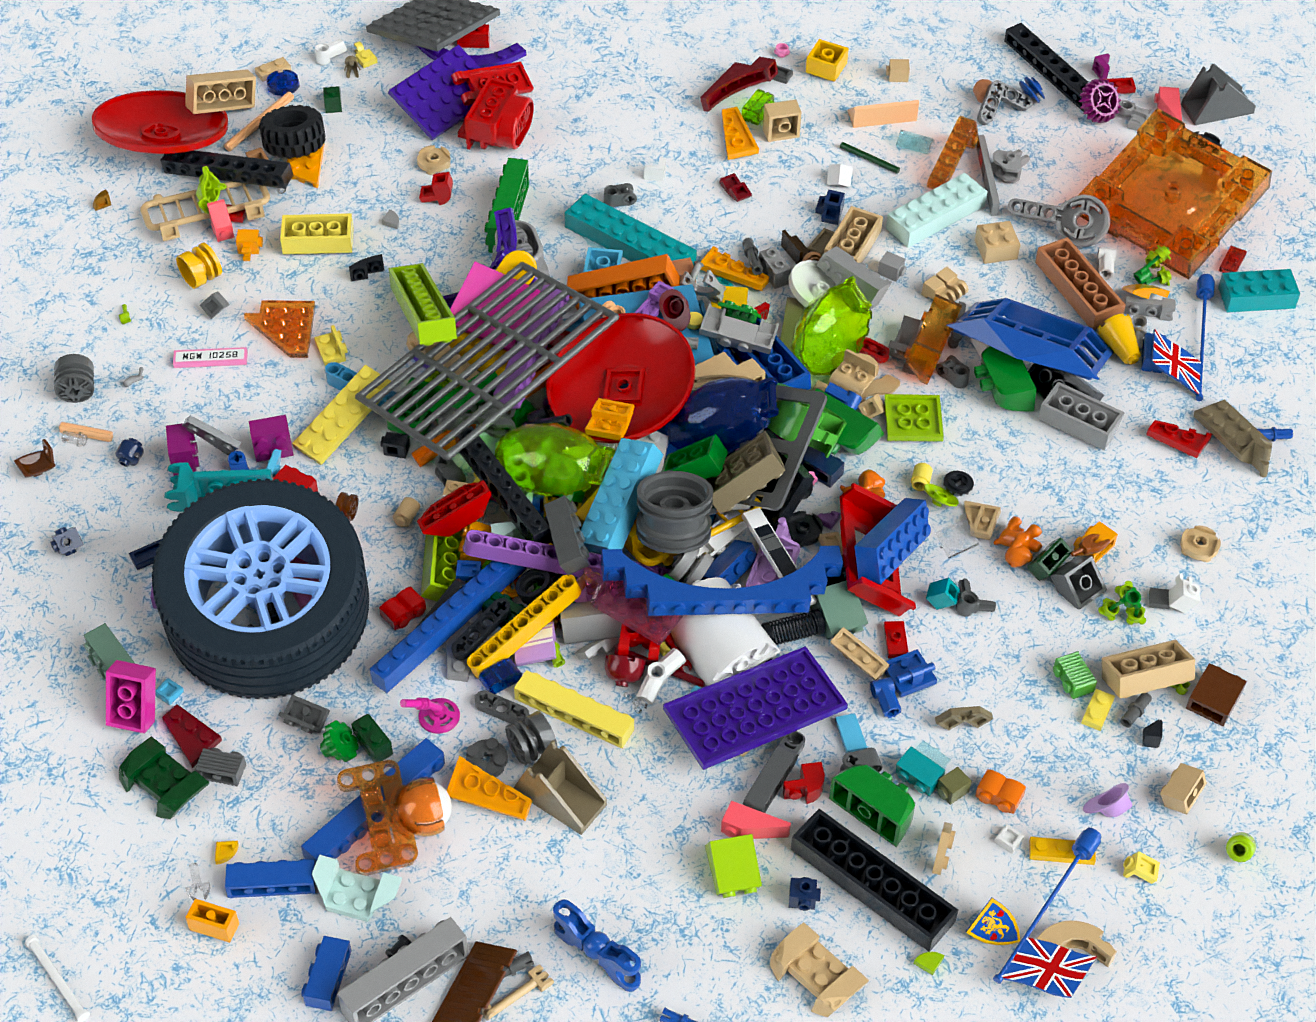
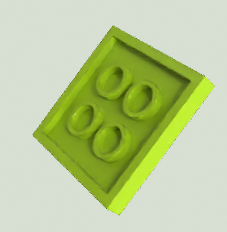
(913, 417)

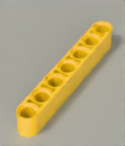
(525, 624)

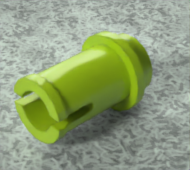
(559, 661)

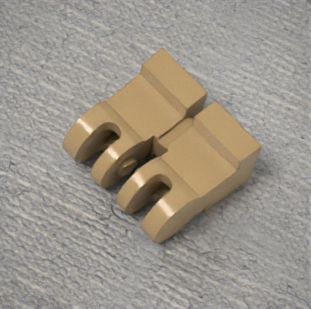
(945, 284)

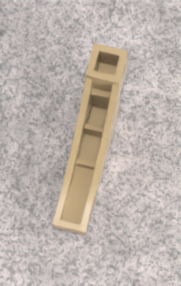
(722, 367)

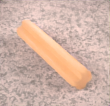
(93, 433)

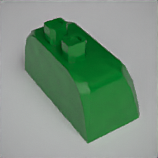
(1006, 380)
(859, 431)
(874, 801)

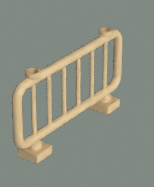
(170, 230)

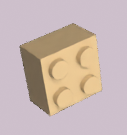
(782, 120)
(997, 242)

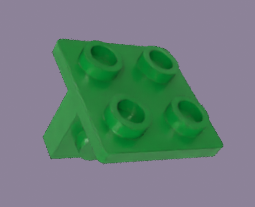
(743, 312)

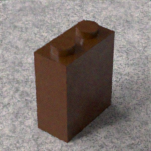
(1216, 694)

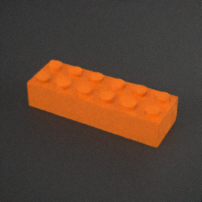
(625, 277)

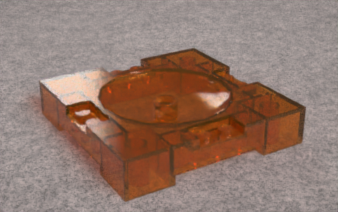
(1177, 192)

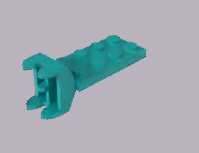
(191, 485)

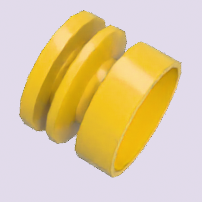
(199, 265)

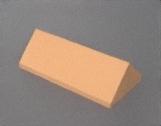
(884, 113)

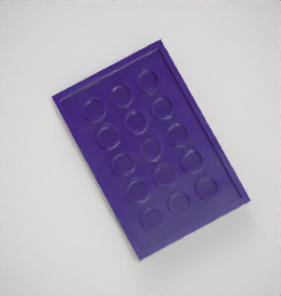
(431, 95)

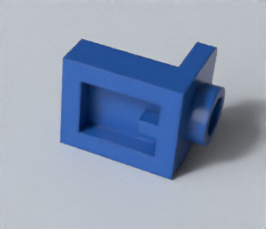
(467, 569)

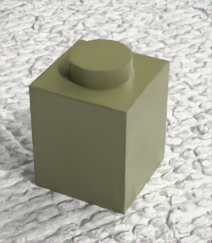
(953, 785)

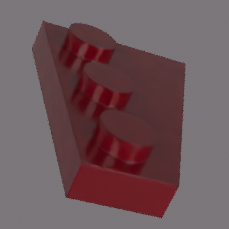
(190, 733)

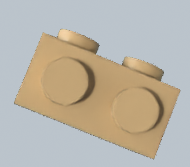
(1183, 788)

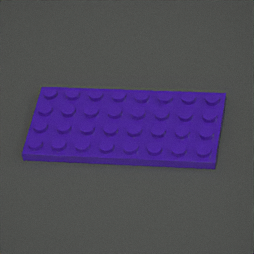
(754, 707)

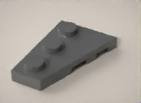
(212, 435)

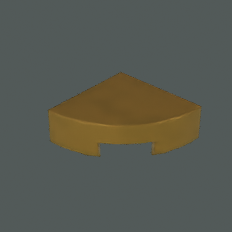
(101, 200)

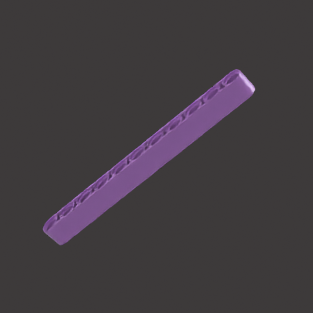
(528, 553)

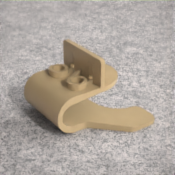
(858, 375)

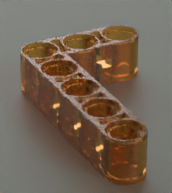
(962, 136)

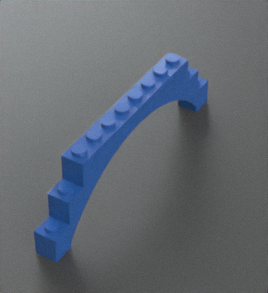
(671, 597)

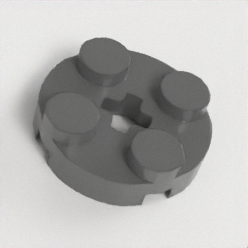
(491, 748)

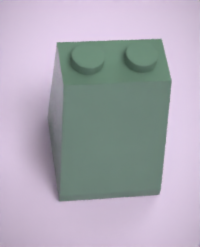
(840, 610)

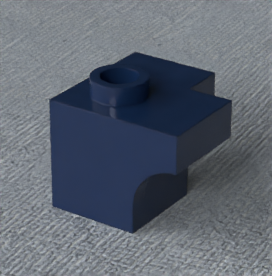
(831, 206)

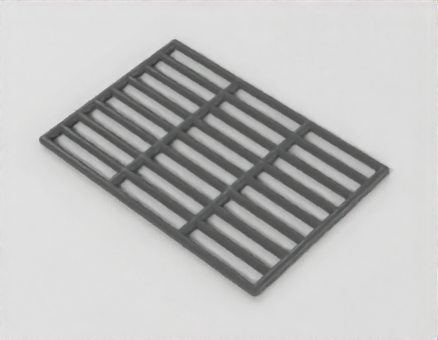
(472, 386)

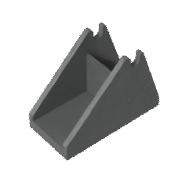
(1215, 97)

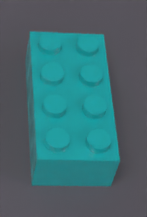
(1258, 290)

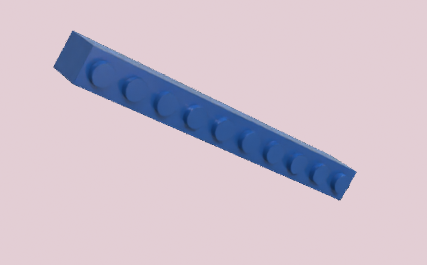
(442, 624)

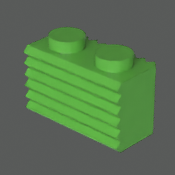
(1074, 674)

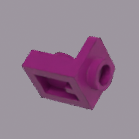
(1101, 65)

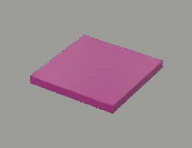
(476, 282)

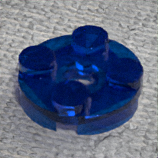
(282, 82)

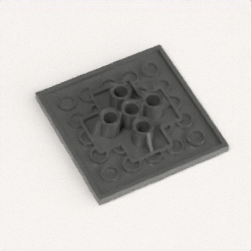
(433, 22)

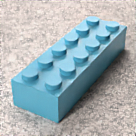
(616, 500)

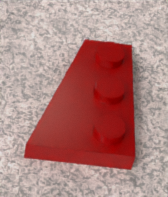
(1183, 440)

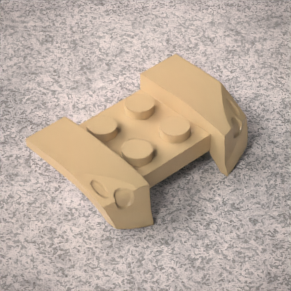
(816, 970)

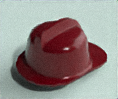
(675, 308)

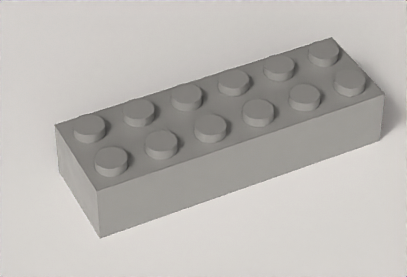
(404, 973)

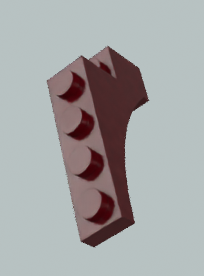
(738, 78)

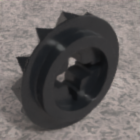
(953, 478)

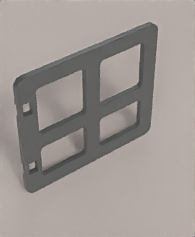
(794, 449)

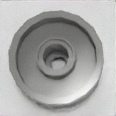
(690, 567)

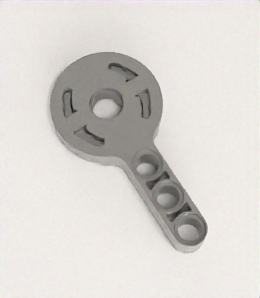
(1066, 217)

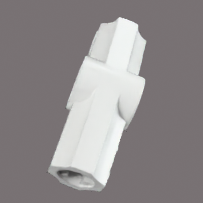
(666, 665)

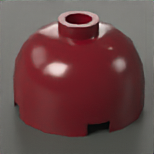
(624, 669)

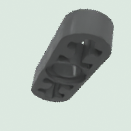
(495, 700)

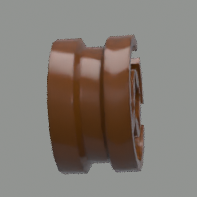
(348, 504)

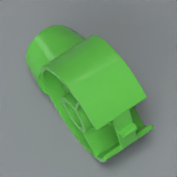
(791, 417)

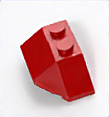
(455, 510)

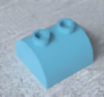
(601, 258)

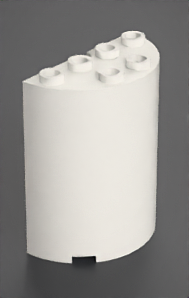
(722, 643)

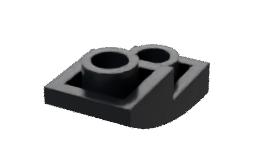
(368, 265)

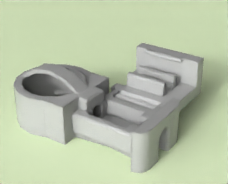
(1137, 114)

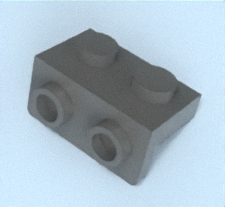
(305, 713)

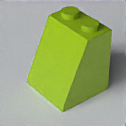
(734, 865)

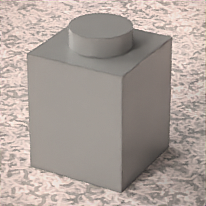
(892, 266)

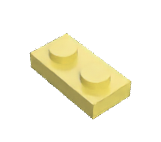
(1098, 709)

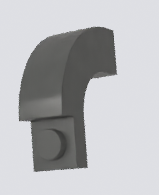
(906, 336)

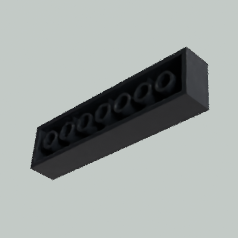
(874, 879)

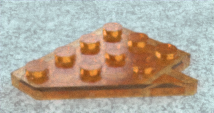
(285, 325)

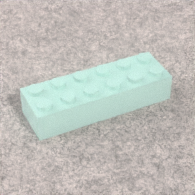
(936, 210)

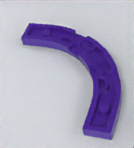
(500, 57)
(506, 237)

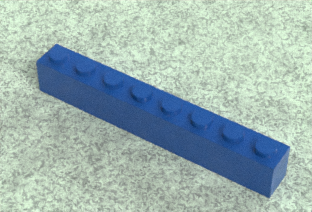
(351, 824)

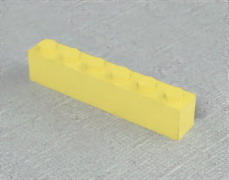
(574, 709)

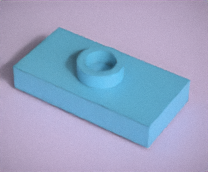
(274, 462)

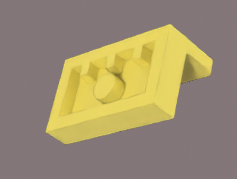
(331, 347)

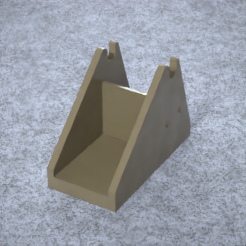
(562, 789)

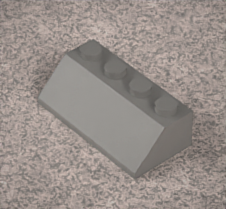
(1080, 415)

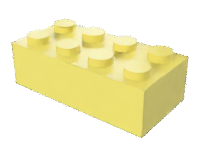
(317, 233)

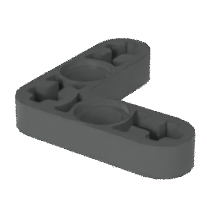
(1001, 95)

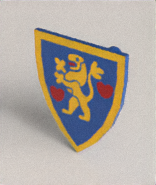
(995, 925)

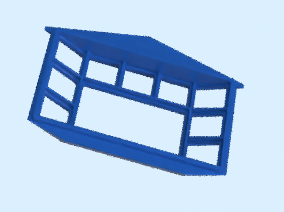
(1035, 336)

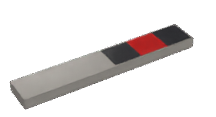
(987, 174)

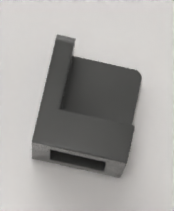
(214, 304)

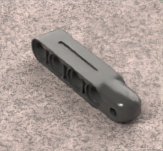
(775, 772)

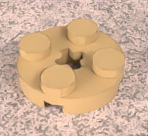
(441, 161)
(1204, 552)

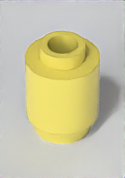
(921, 476)

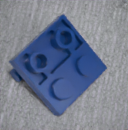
(911, 673)

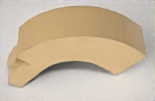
(1081, 936)

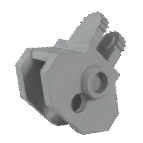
(1009, 163)

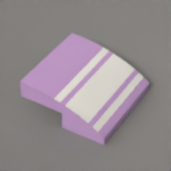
(538, 648)

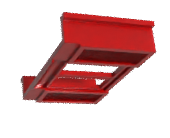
(862, 512)

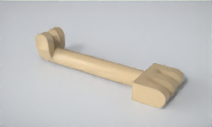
(536, 981)

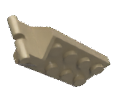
(1236, 434)

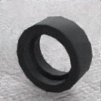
(527, 580)

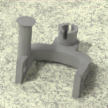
(713, 293)

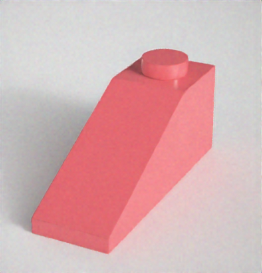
(1169, 101)
(743, 820)

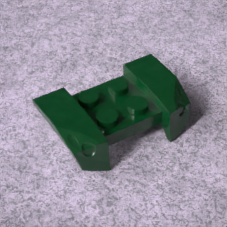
(160, 777)

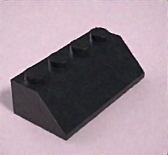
(1046, 378)

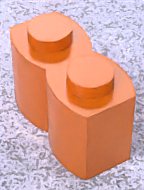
(1000, 791)

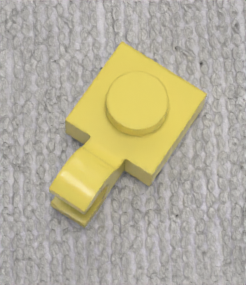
(365, 57)

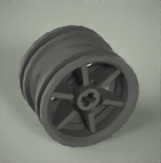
(674, 512)

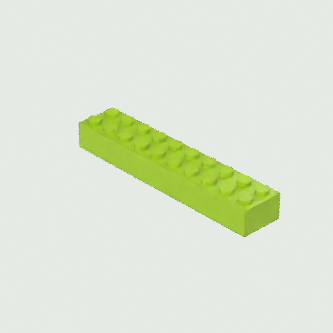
(422, 304)

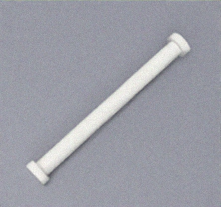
(81, 1013)

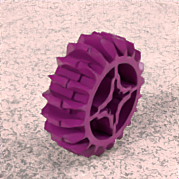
(1093, 96)

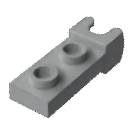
(1150, 307)

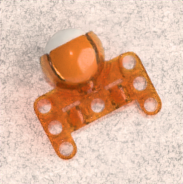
(417, 810)

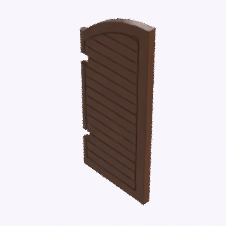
(475, 983)

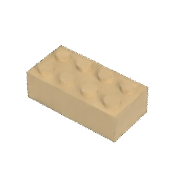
(220, 91)
(856, 233)
(1148, 668)

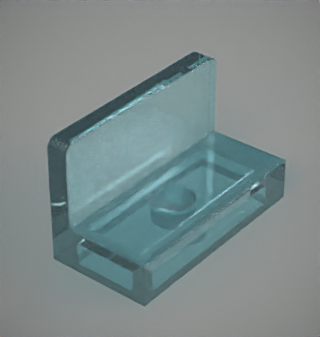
(914, 142)

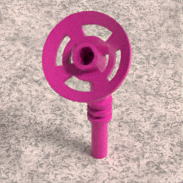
(436, 713)

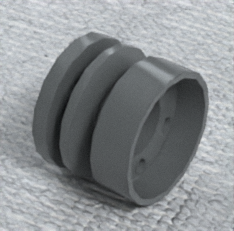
(74, 378)
(529, 738)

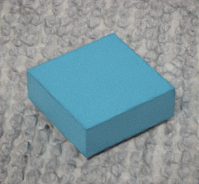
(169, 691)

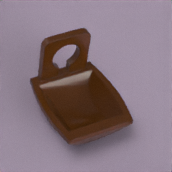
(36, 462)

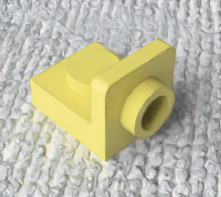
(1141, 866)

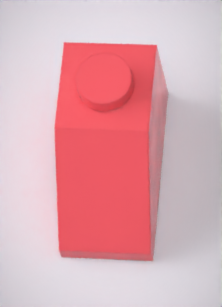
(220, 220)

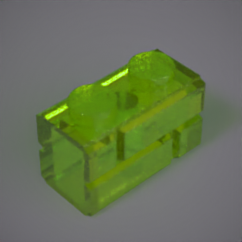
(754, 108)

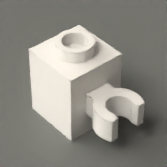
(1184, 594)

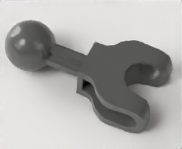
(495, 430)

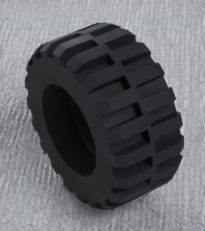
(292, 131)

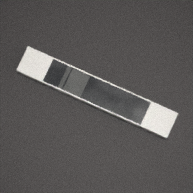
(770, 544)

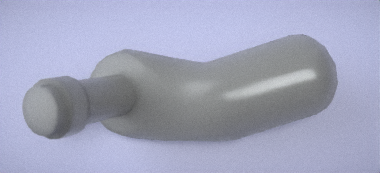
(130, 380)

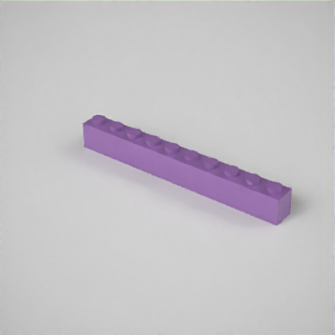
(525, 349)

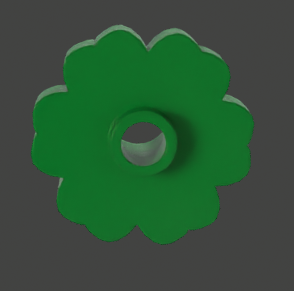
(339, 742)

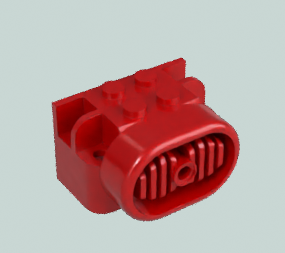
(499, 116)

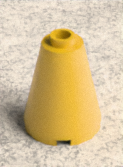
(1121, 338)

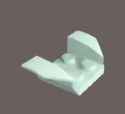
(351, 892)

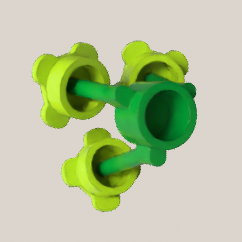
(1153, 260)
(1130, 598)

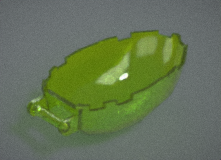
(830, 325)
(552, 458)

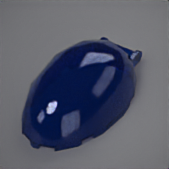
(725, 407)

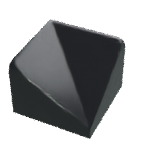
(1153, 734)

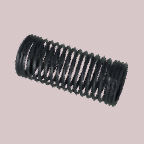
(816, 616)

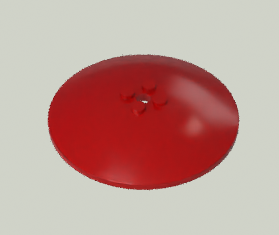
(632, 351)

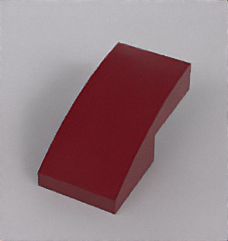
(734, 188)

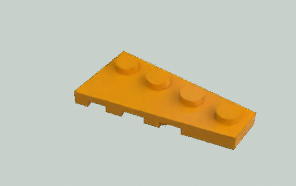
(737, 135)
(733, 270)
(481, 789)

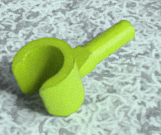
(124, 317)
(1179, 688)

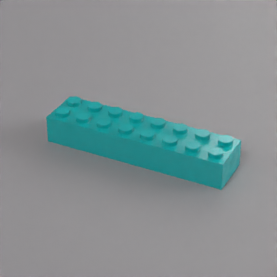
(622, 232)

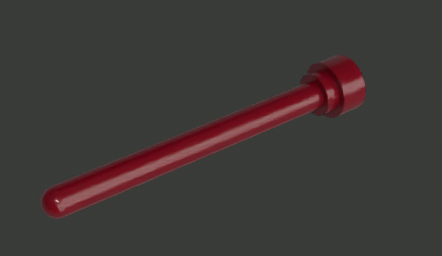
(678, 673)

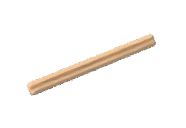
(254, 125)

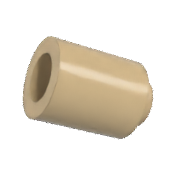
(406, 512)

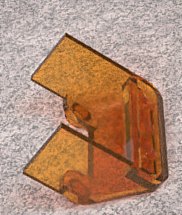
(932, 337)

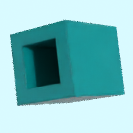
(943, 593)

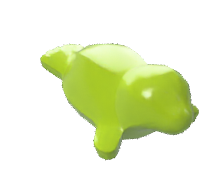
(208, 189)

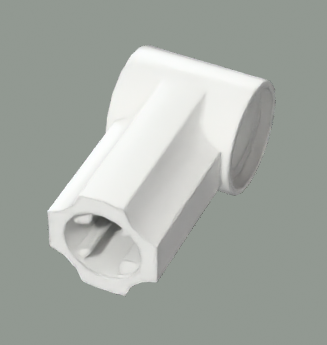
(325, 52)
(1106, 258)

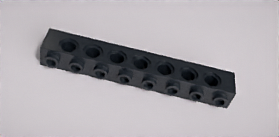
(1046, 62)
(229, 168)
(505, 490)

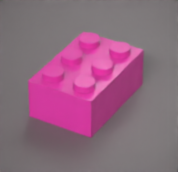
(130, 696)

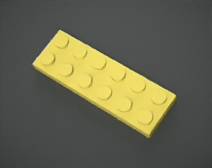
(338, 418)

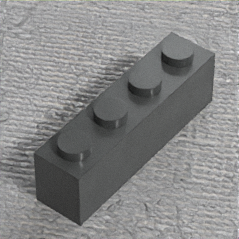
(567, 535)

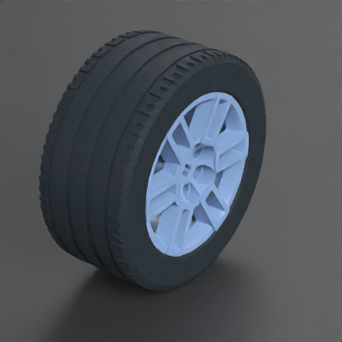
(241, 529)

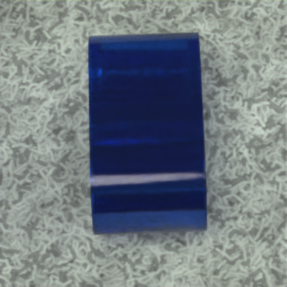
(500, 676)

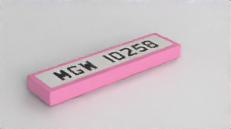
(210, 357)

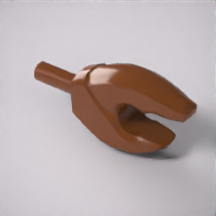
(1088, 545)

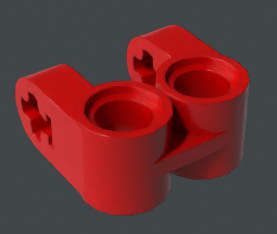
(630, 638)

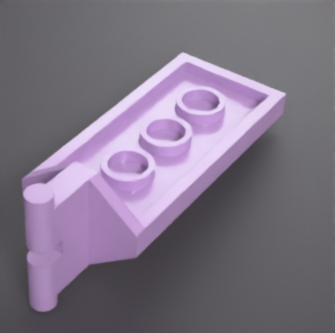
(762, 571)

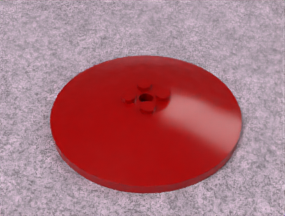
(156, 123)

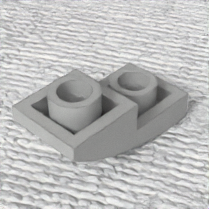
(599, 646)

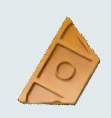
(308, 167)

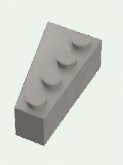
(840, 265)

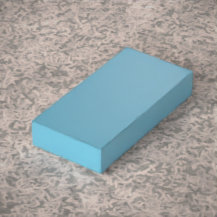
(850, 733)

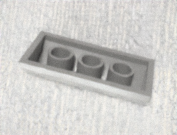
(586, 623)

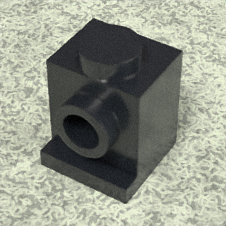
(395, 444)

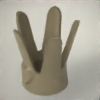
(351, 63)

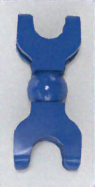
(611, 956)

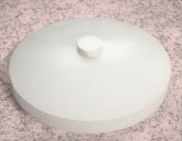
(808, 281)

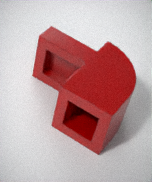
(439, 190)
(809, 785)

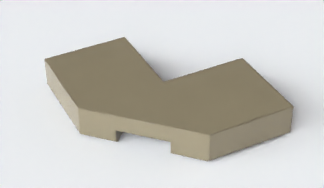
(973, 715)

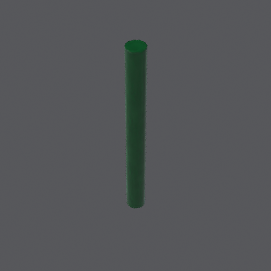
(869, 157)

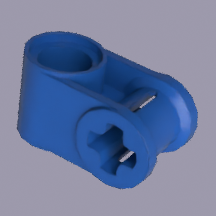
(237, 461)

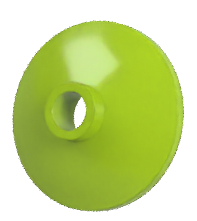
(940, 496)

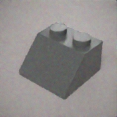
(1079, 581)

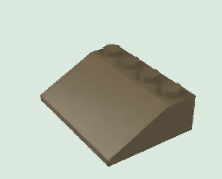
(746, 472)

